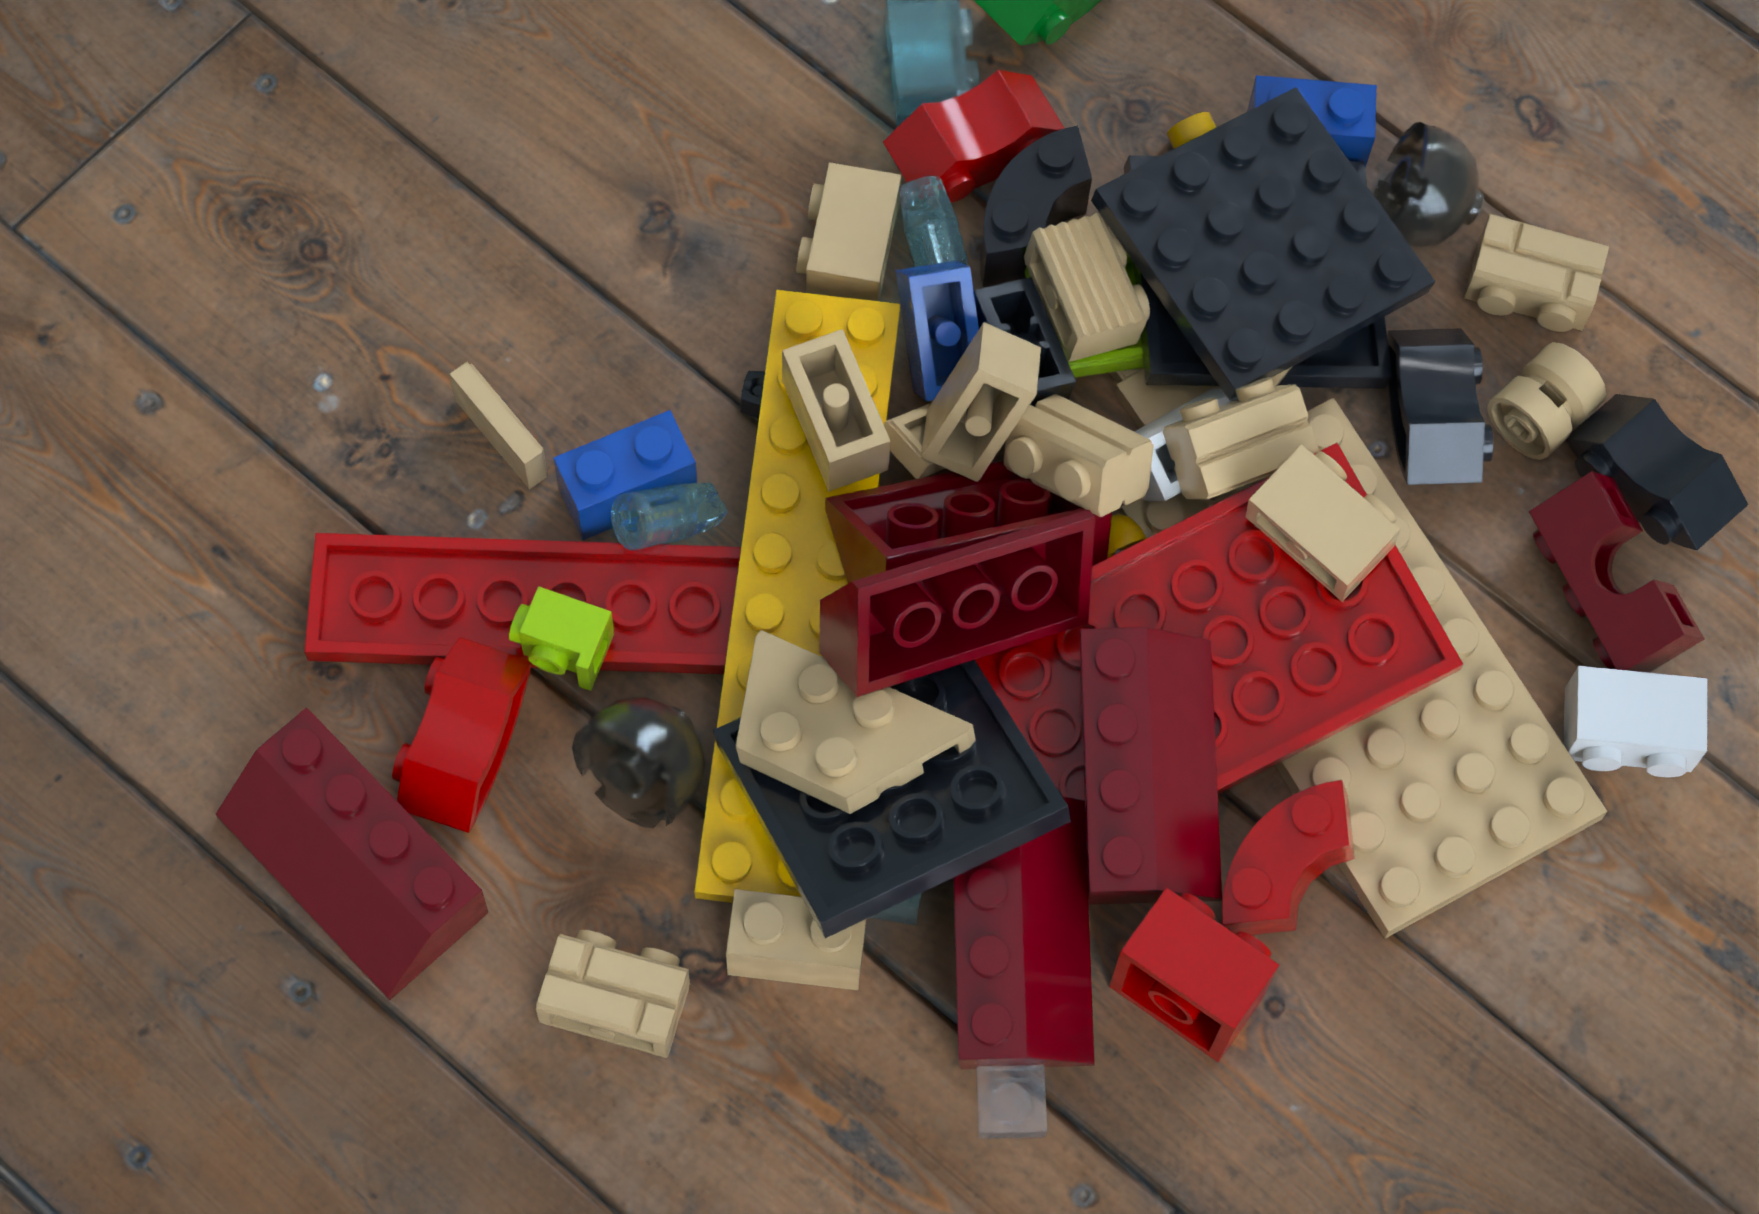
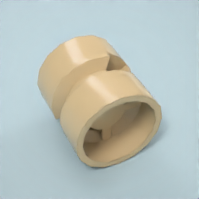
(1549, 398)

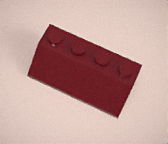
(941, 514)
(959, 605)
(1149, 765)
(350, 854)
(1026, 954)

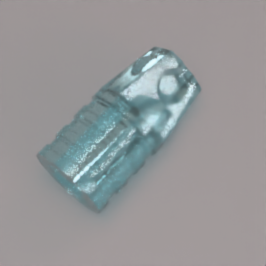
(930, 223)
(666, 514)

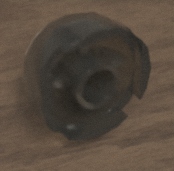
(1431, 186)
(642, 758)

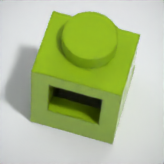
(563, 635)

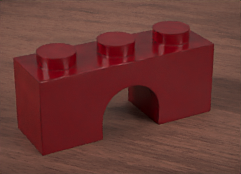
(1582, 534)

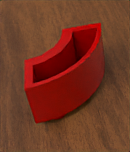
(973, 134)
(462, 733)
(1283, 858)

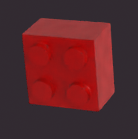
(1193, 972)

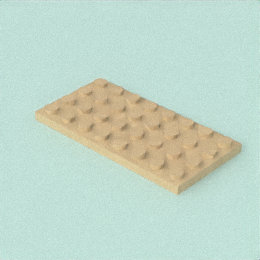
(1449, 777)

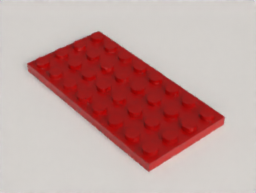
(1283, 647)

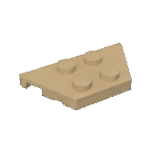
(826, 741)

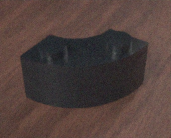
(1035, 190)
(1436, 406)
(1665, 477)

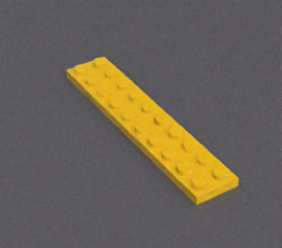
(784, 565)

